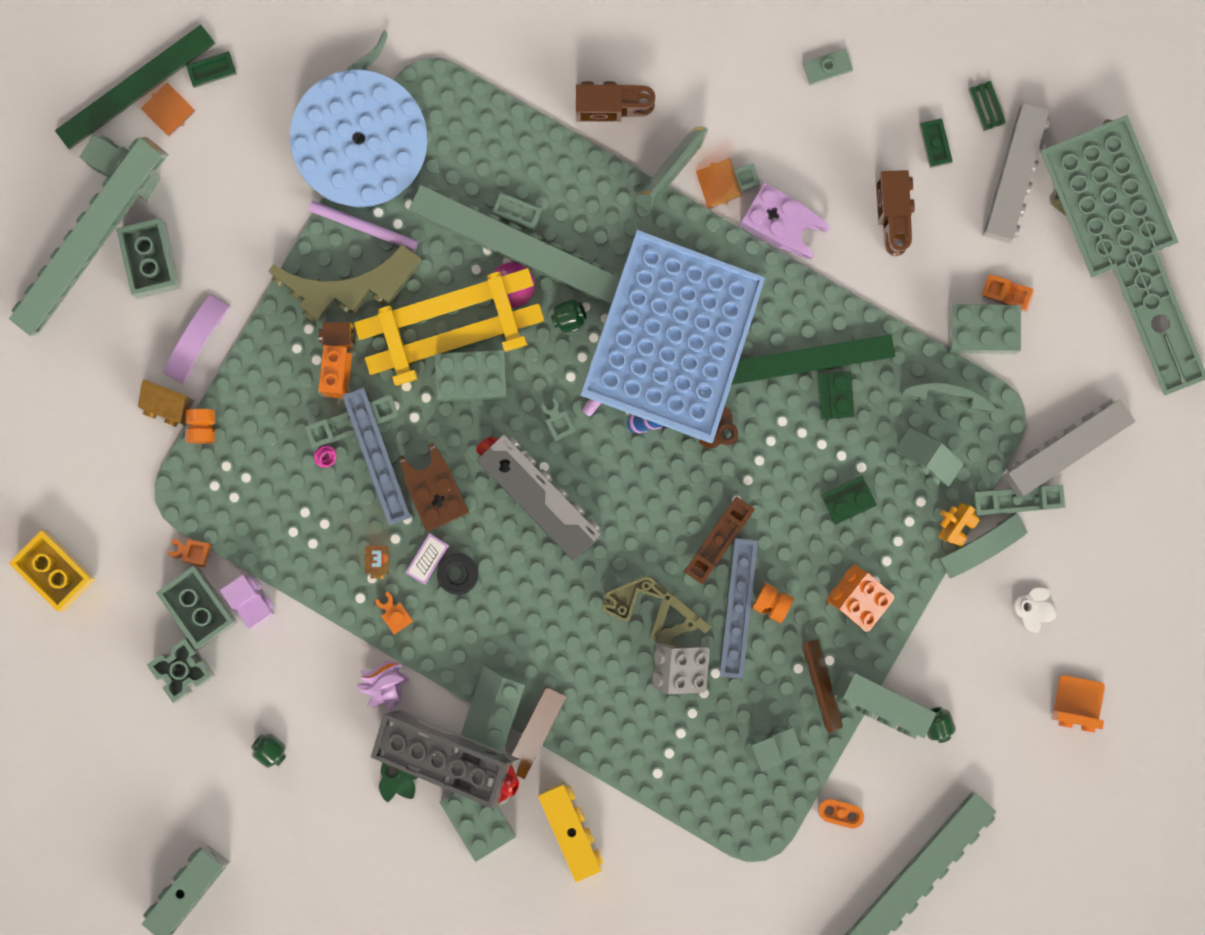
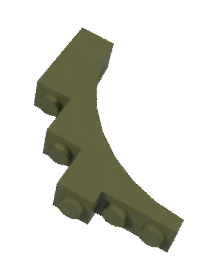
(320, 296)

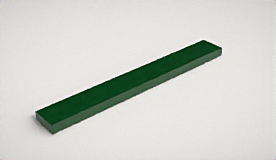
(135, 87)
(814, 359)

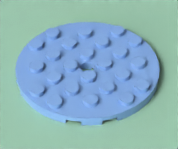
(366, 105)

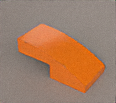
(1007, 293)

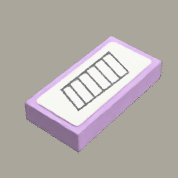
(427, 559)

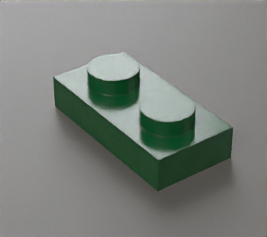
(935, 143)

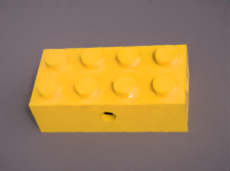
(575, 846)

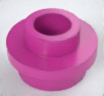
(328, 460)

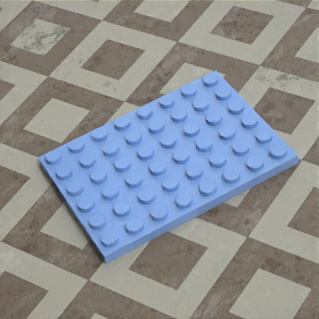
(673, 336)

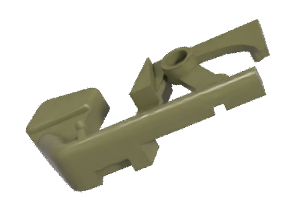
(621, 601)

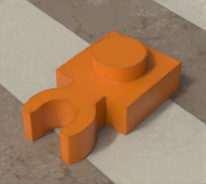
(192, 553)
(395, 616)

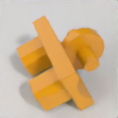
(955, 521)

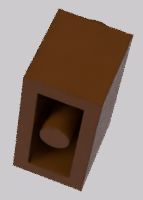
(338, 334)

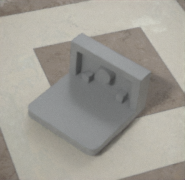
(680, 669)

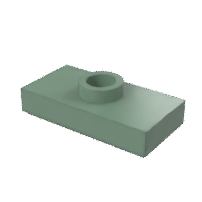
(827, 66)
(517, 211)

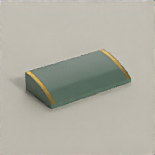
(671, 168)

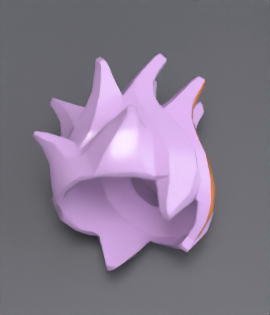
(383, 684)

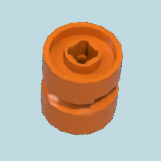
(200, 426)
(773, 603)

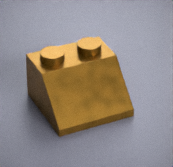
(163, 402)

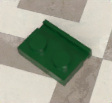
(835, 395)
(848, 500)

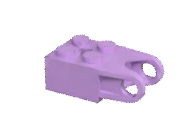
(790, 221)

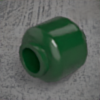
(569, 315)
(942, 726)
(268, 750)

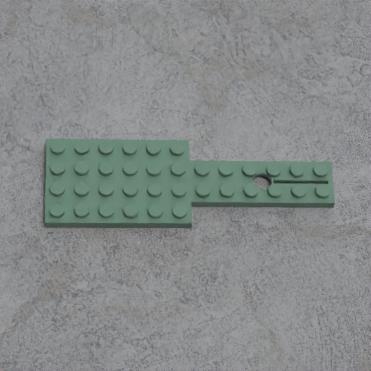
(1121, 228)

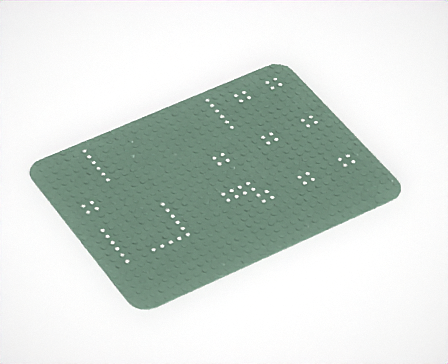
(648, 492)

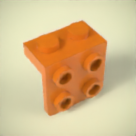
(860, 598)
(1078, 703)

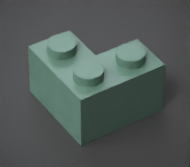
(929, 457)
(775, 748)

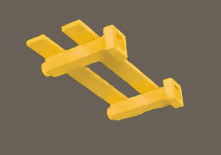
(506, 323)

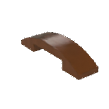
(719, 540)

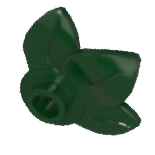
(399, 783)

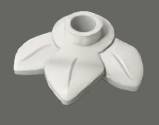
(1038, 608)

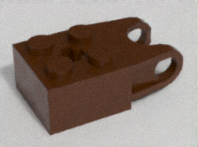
(611, 101)
(895, 209)
(430, 483)

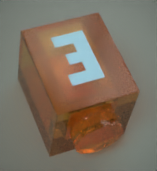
(377, 561)

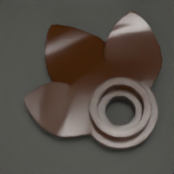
(724, 424)

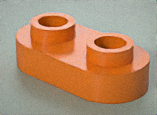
(840, 813)

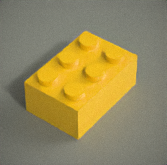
(52, 571)

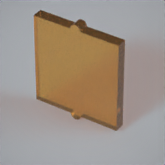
(168, 109)
(719, 183)

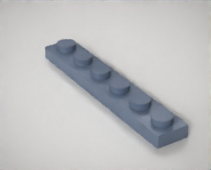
(376, 456)
(738, 608)

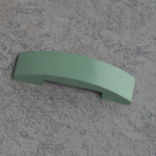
(976, 401)
(341, 427)
(1007, 502)
(983, 547)

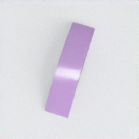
(195, 338)

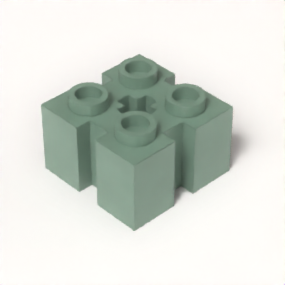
(167, 666)

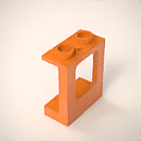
(336, 378)

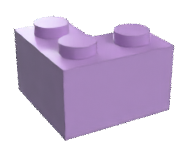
(245, 598)

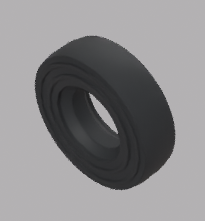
(443, 574)

